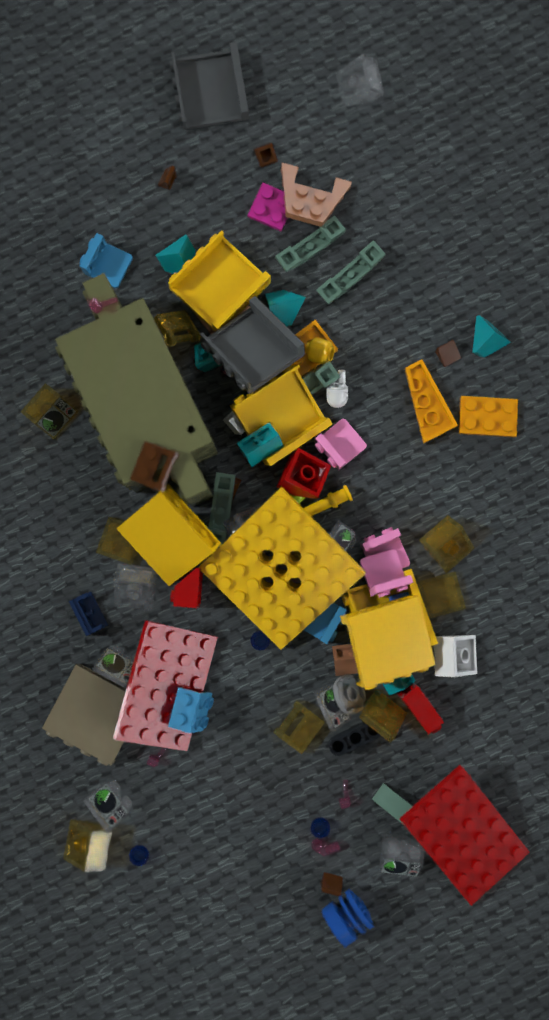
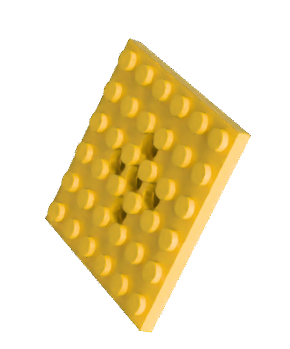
(282, 606)

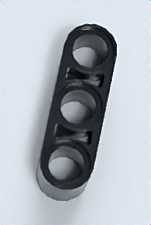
(349, 745)

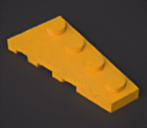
(429, 405)

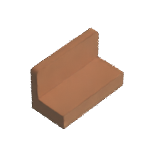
(344, 660)

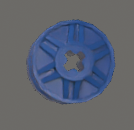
(347, 917)

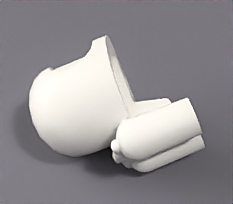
(337, 391)

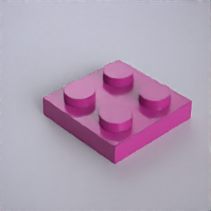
(269, 207)

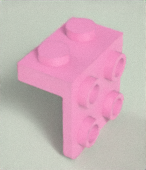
(340, 444)
(387, 541)
(384, 573)

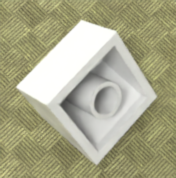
(455, 656)

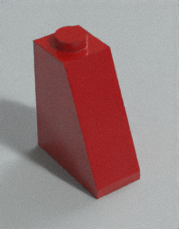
(421, 708)

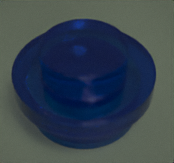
(259, 641)
(320, 827)
(139, 855)

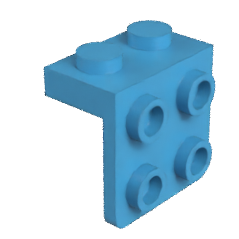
(105, 259)
(326, 623)
(190, 710)

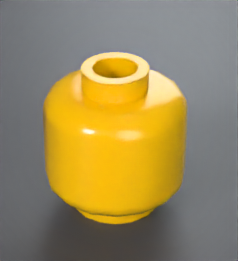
(320, 351)

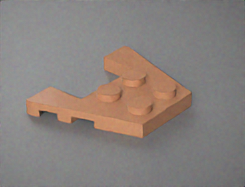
(308, 203)

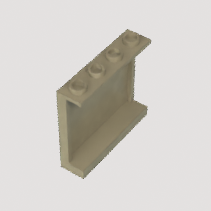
(88, 714)

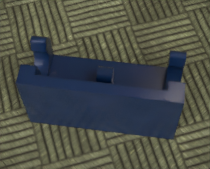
(88, 613)

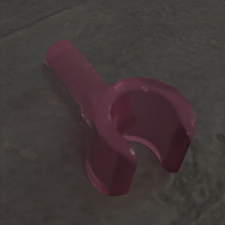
(97, 306)
(154, 760)
(345, 801)

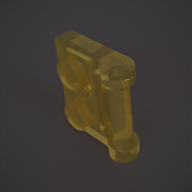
(176, 322)
(304, 731)

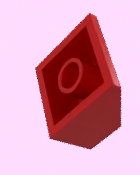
(304, 475)
(188, 591)

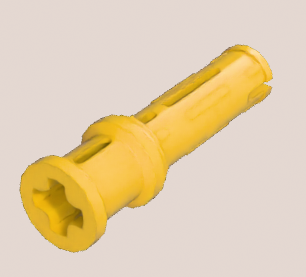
(332, 500)

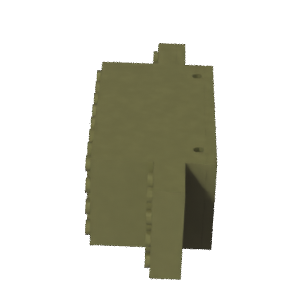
(136, 392)

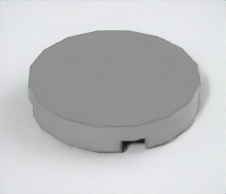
(348, 695)

